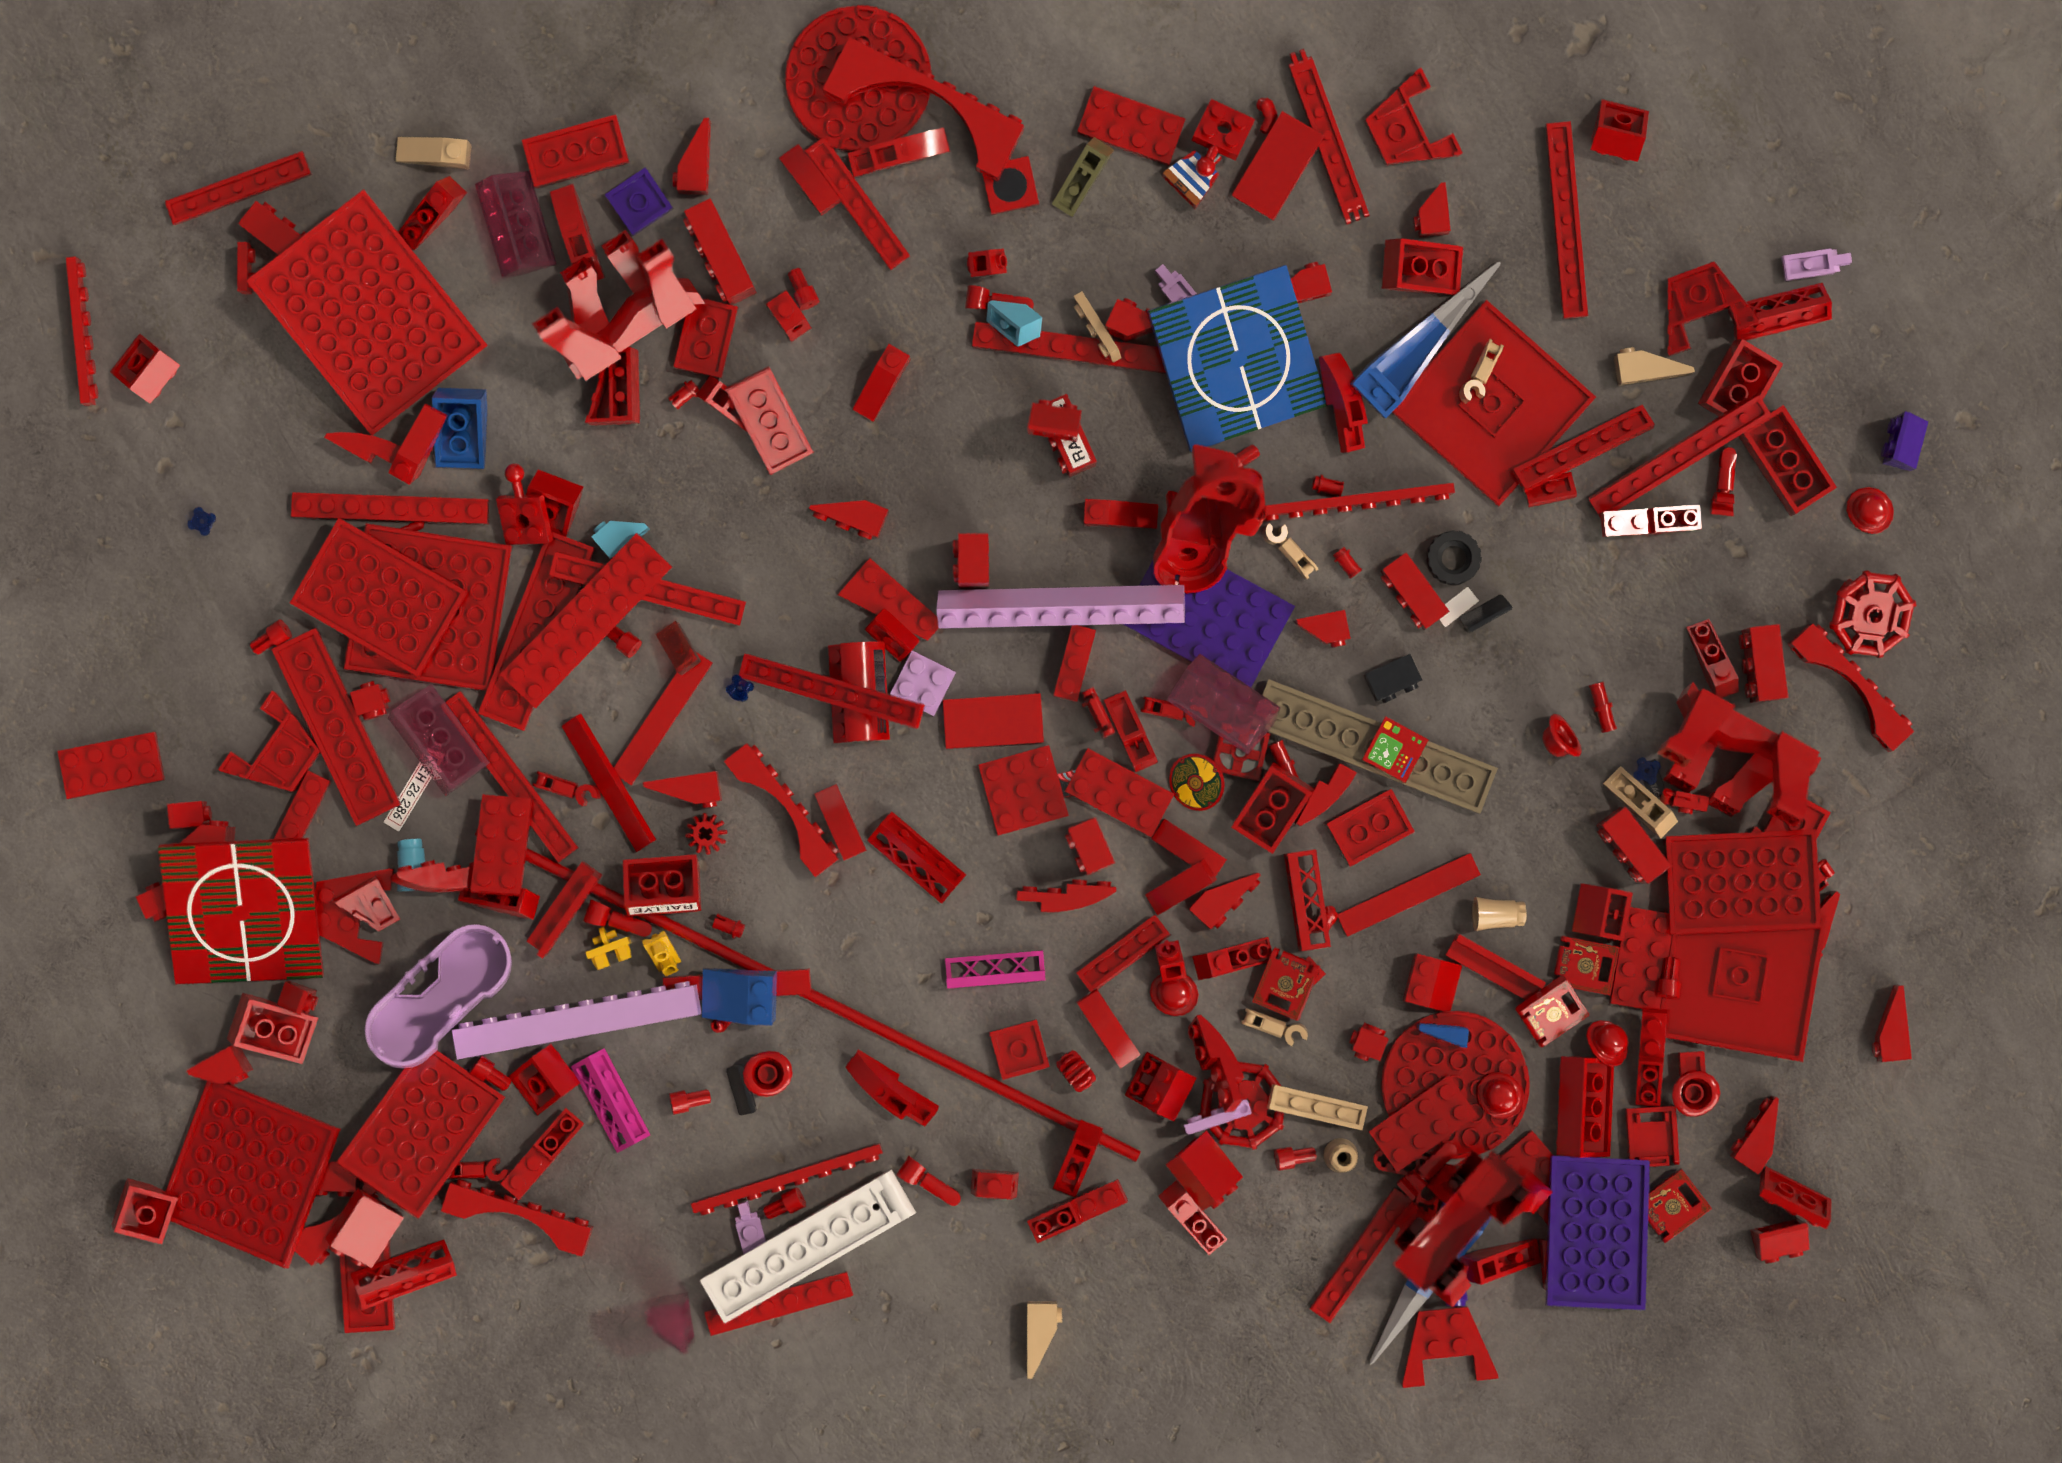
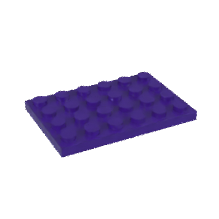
(1227, 624)
(1597, 1233)

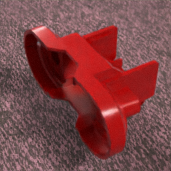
(1201, 530)

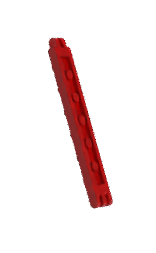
(1332, 146)

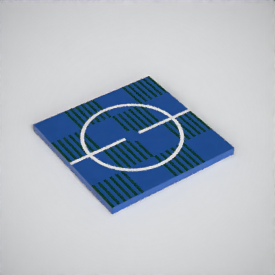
(1237, 357)

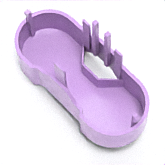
(470, 968)

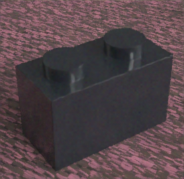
(1393, 678)

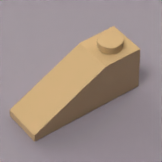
(434, 151)
(1643, 367)
(1641, 802)
(1041, 1327)

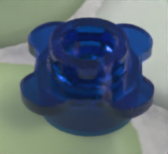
(195, 523)
(735, 692)
(1653, 768)

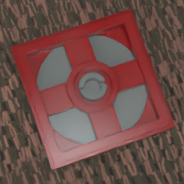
(1238, 763)

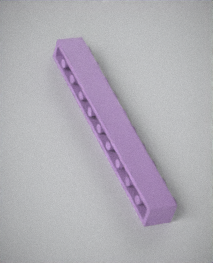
(1061, 606)
(577, 1021)

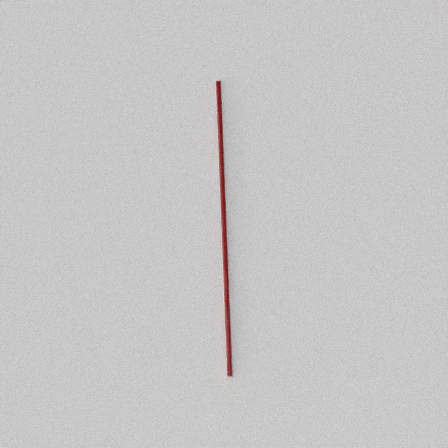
(845, 1011)

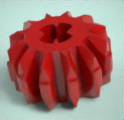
(707, 825)
(1076, 1071)

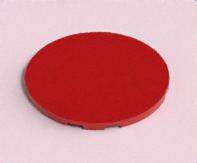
(873, 114)
(1423, 1060)

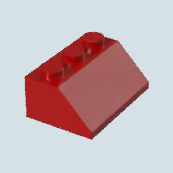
(1739, 377)

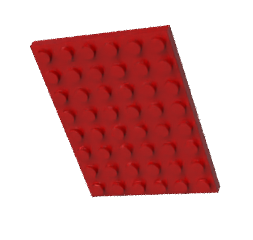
(367, 312)

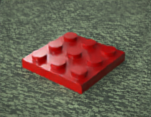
(1023, 790)

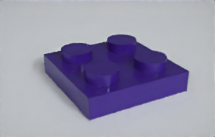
(639, 201)

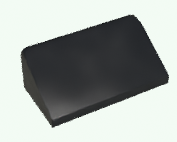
(1485, 613)
(743, 1097)

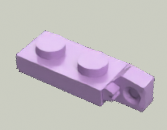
(1813, 264)
(1173, 284)
(1218, 1117)
(749, 1228)

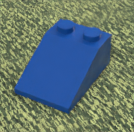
(464, 430)
(739, 996)

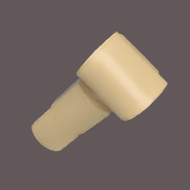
(1481, 372)
(1289, 549)
(1274, 1026)

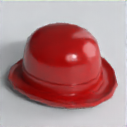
(1870, 510)
(1560, 738)
(1174, 996)
(1607, 1042)
(767, 1073)
(1695, 1093)
(1500, 1095)

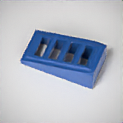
(1453, 1034)

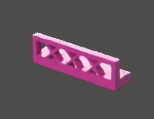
(993, 979)
(613, 1098)

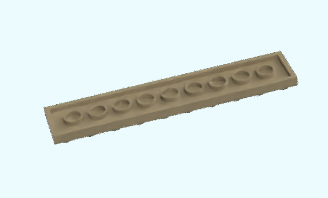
(1349, 734)

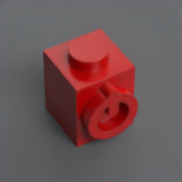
(987, 262)
(370, 700)
(153, 902)
(1169, 956)
(1368, 1042)

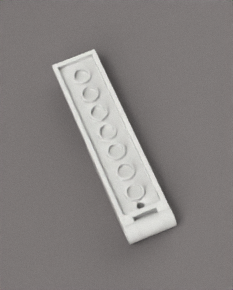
(807, 1246)

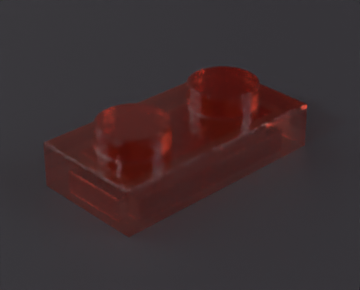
(678, 648)

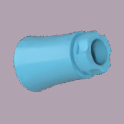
(411, 854)

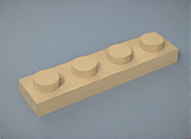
(1317, 1107)

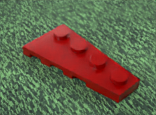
(876, 590)

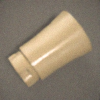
(1497, 913)
(1331, 1155)

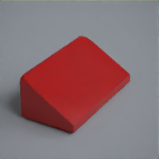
(896, 637)

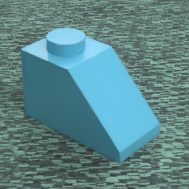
(1014, 321)
(616, 534)

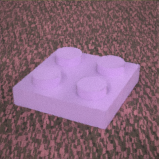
(923, 682)

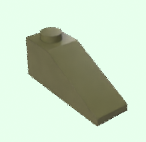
(1083, 176)

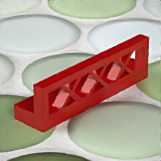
(1784, 315)
(919, 854)
(1298, 904)
(564, 908)
(1493, 967)
(406, 1278)

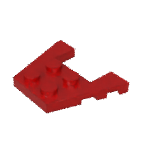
(1399, 130)
(1699, 295)
(284, 757)
(339, 924)
(1445, 1335)

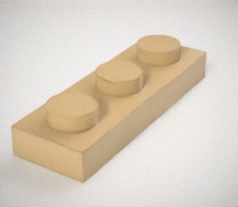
(1096, 327)

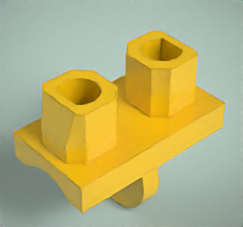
(662, 953)
(599, 955)

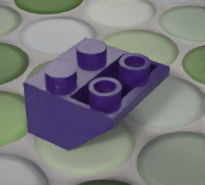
(1905, 441)

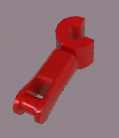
(978, 298)
(1723, 501)
(1167, 710)
(567, 788)
(600, 914)
(480, 1169)
(913, 1172)
(1414, 1182)

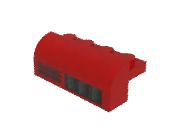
(865, 666)

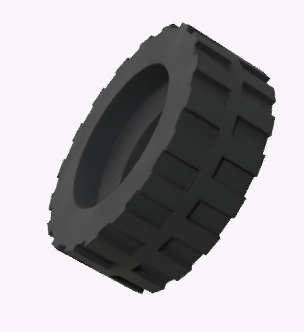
(1467, 544)

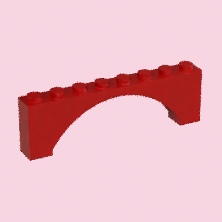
(865, 69)

